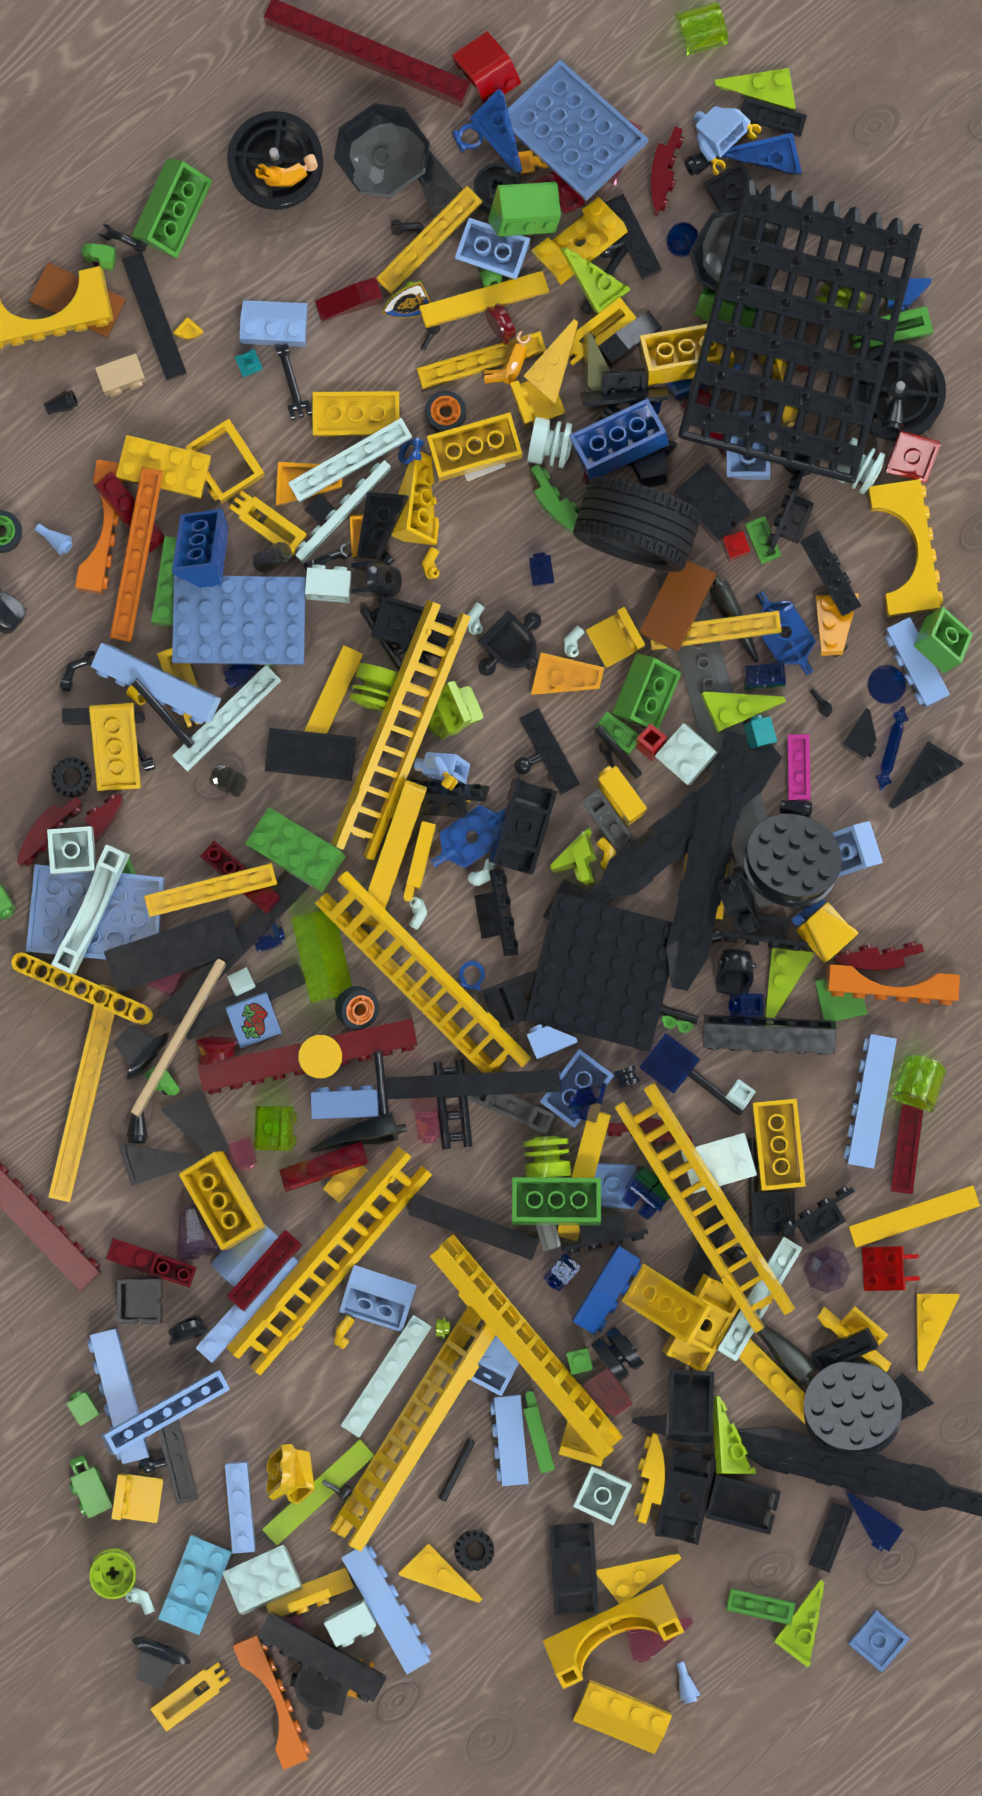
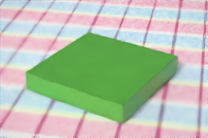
(838, 1007)

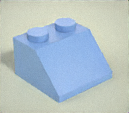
(857, 848)
(548, 1040)

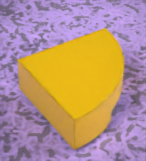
(188, 330)

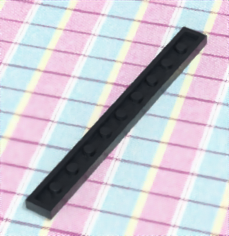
(248, 935)

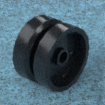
(488, 180)
(618, 1353)

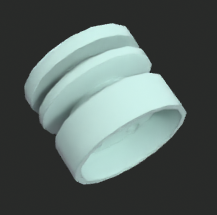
(549, 443)
(868, 469)

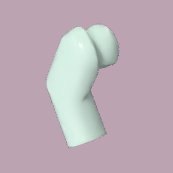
(474, 625)
(570, 642)
(481, 876)
(419, 911)
(141, 1597)

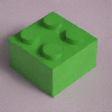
(943, 639)

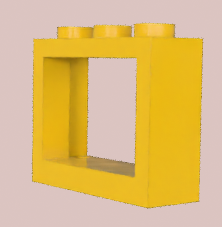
(215, 433)
(620, 795)

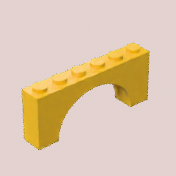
(87, 308)
(907, 504)
(572, 1646)

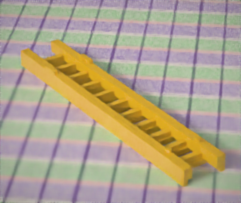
(386, 724)
(408, 986)
(718, 1198)
(319, 1251)
(526, 1346)
(406, 1423)

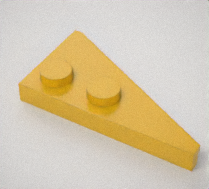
(931, 1318)
(630, 1578)

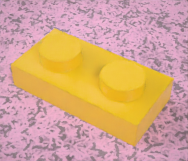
(342, 1183)

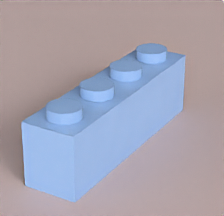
(919, 670)
(510, 1440)
(240, 1507)

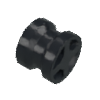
(626, 1076)

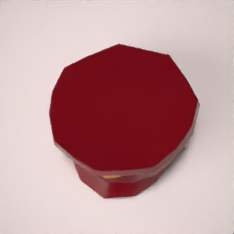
(500, 322)
(215, 1049)

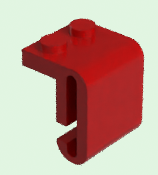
(486, 66)

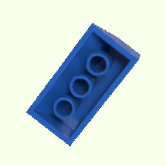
(619, 439)
(201, 547)
(606, 1290)

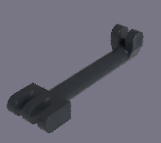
(283, 353)

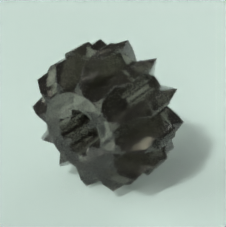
(228, 780)

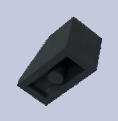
(862, 737)

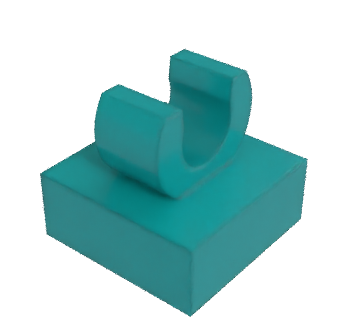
(248, 363)

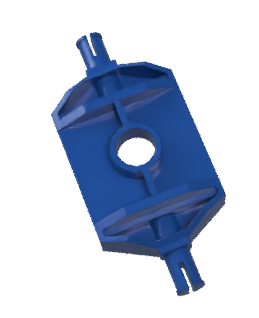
(800, 643)
(453, 840)

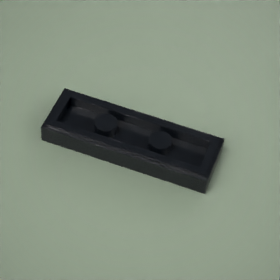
(774, 117)
(845, 1349)
(830, 1537)

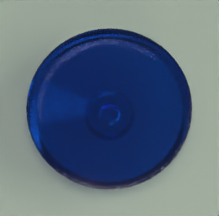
(886, 684)

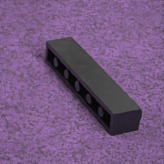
(769, 1034)
(473, 1226)
(321, 1656)

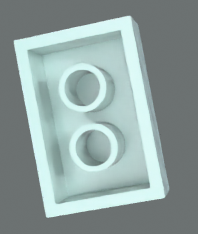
(726, 1160)
(262, 1580)

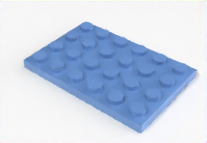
(574, 130)
(240, 621)
(60, 897)

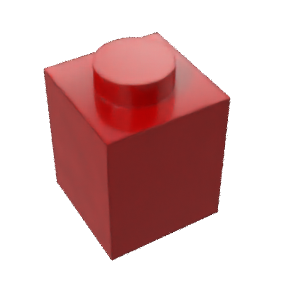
(735, 546)
(650, 742)

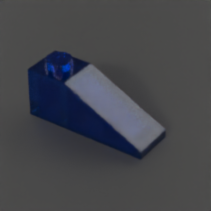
(587, 1102)
(877, 1526)

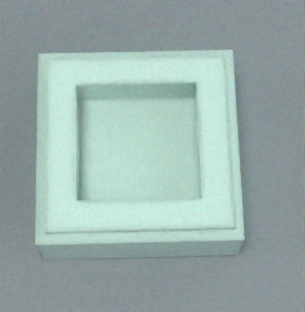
(241, 981)
(740, 1094)

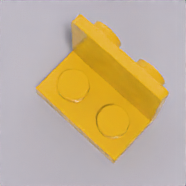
(533, 403)
(615, 638)
(576, 1448)
(137, 1498)

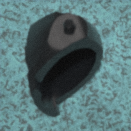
(11, 613)
(734, 972)

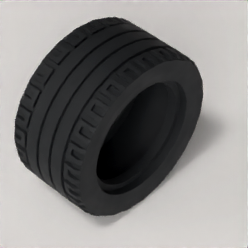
(637, 523)

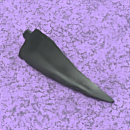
(729, 607)
(370, 1132)
(789, 1357)

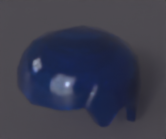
(681, 238)

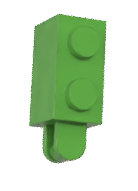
(90, 1488)

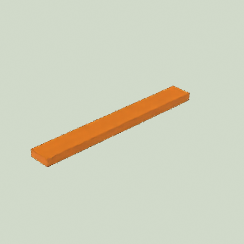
(136, 554)

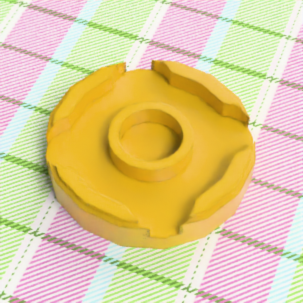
(320, 1056)

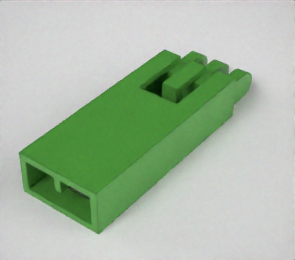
(910, 326)
(538, 1434)

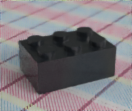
(714, 501)
(690, 1406)
(742, 1503)

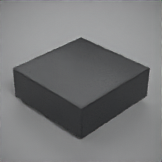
(319, 509)

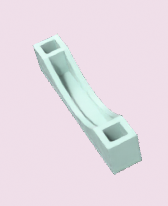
(86, 922)

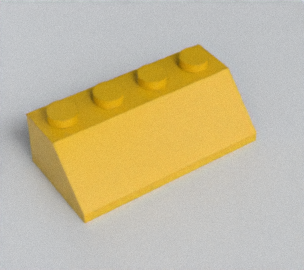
(622, 1716)

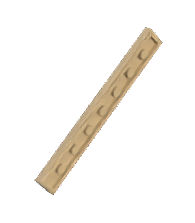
(178, 1038)

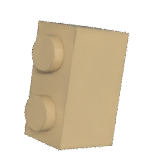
(121, 375)

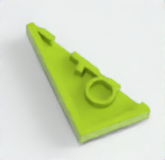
(769, 86)
(597, 285)
(732, 708)
(784, 972)
(728, 1446)
(800, 1635)

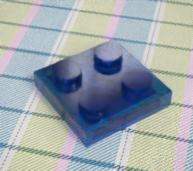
(669, 1063)

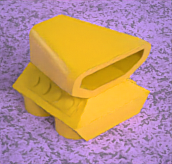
(826, 932)
(289, 1474)

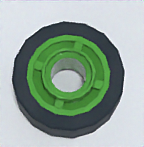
(13, 534)

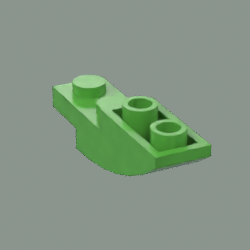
(562, 511)

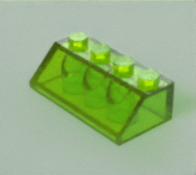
(321, 956)

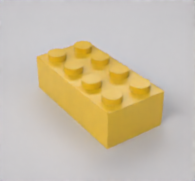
(675, 353)
(474, 447)
(778, 1144)
(222, 1200)

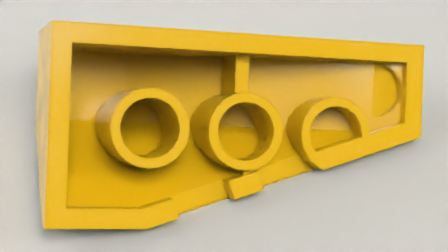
(418, 517)

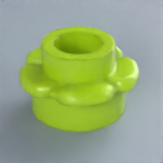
(442, 1327)

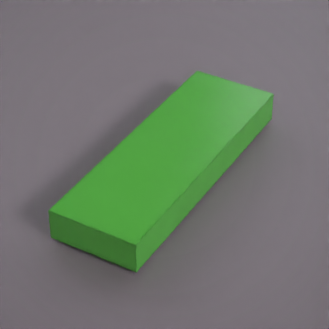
(760, 1606)

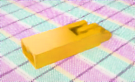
(602, 327)
(274, 528)
(180, 670)
(419, 859)
(184, 1699)

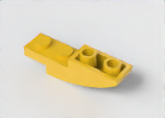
(652, 1468)

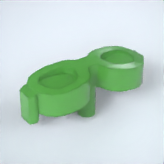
(683, 1026)

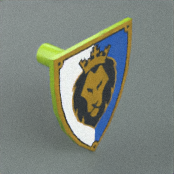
(407, 301)

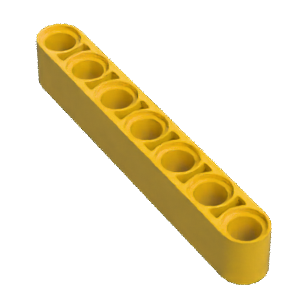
(395, 845)
(72, 984)

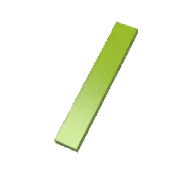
(336, 1474)

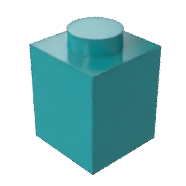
(760, 732)

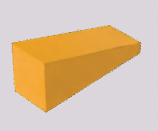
(355, 530)

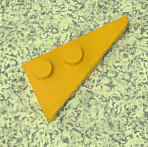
(549, 369)
(433, 1570)

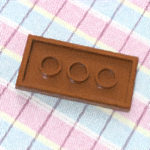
(58, 288)
(677, 605)

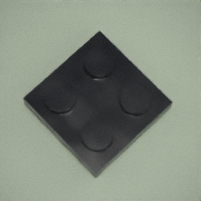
(770, 1211)

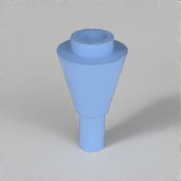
(60, 542)
(687, 1689)

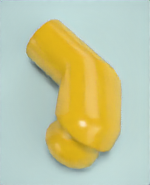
(428, 564)
(608, 849)
(341, 1330)

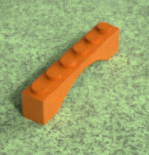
(92, 572)
(847, 979)
(289, 1746)

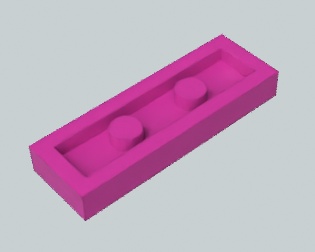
(798, 766)

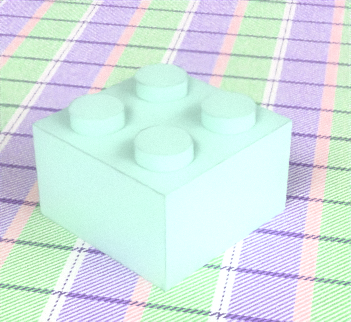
(328, 584)
(686, 754)
(71, 850)
(602, 1494)
(350, 1623)

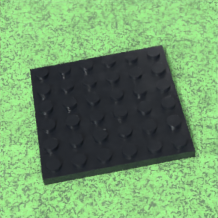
(601, 972)

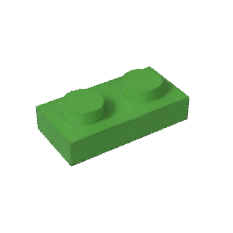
(758, 533)
(620, 732)

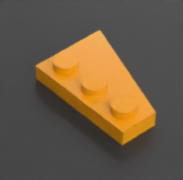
(288, 472)
(832, 627)
(564, 675)

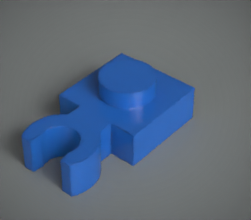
(806, 912)

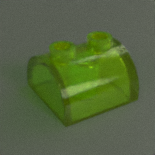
(702, 28)
(919, 1082)
(274, 1128)

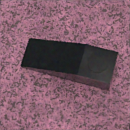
(628, 338)

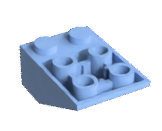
(495, 1367)

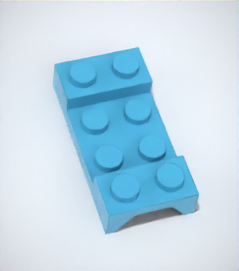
(195, 1585)

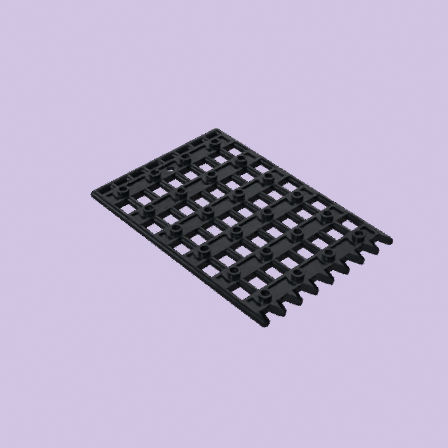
(826, 315)

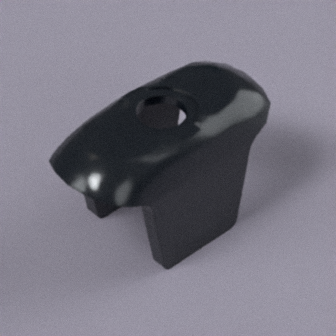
(652, 468)
(376, 579)
(139, 1049)
(157, 1660)

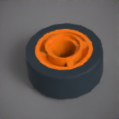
(441, 400)
(349, 1000)

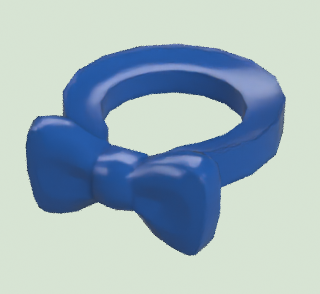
(463, 146)
(417, 443)
(463, 984)

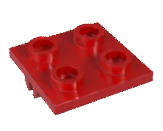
(885, 1268)

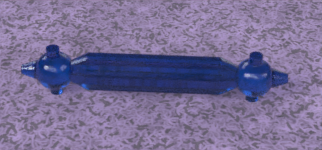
(892, 748)

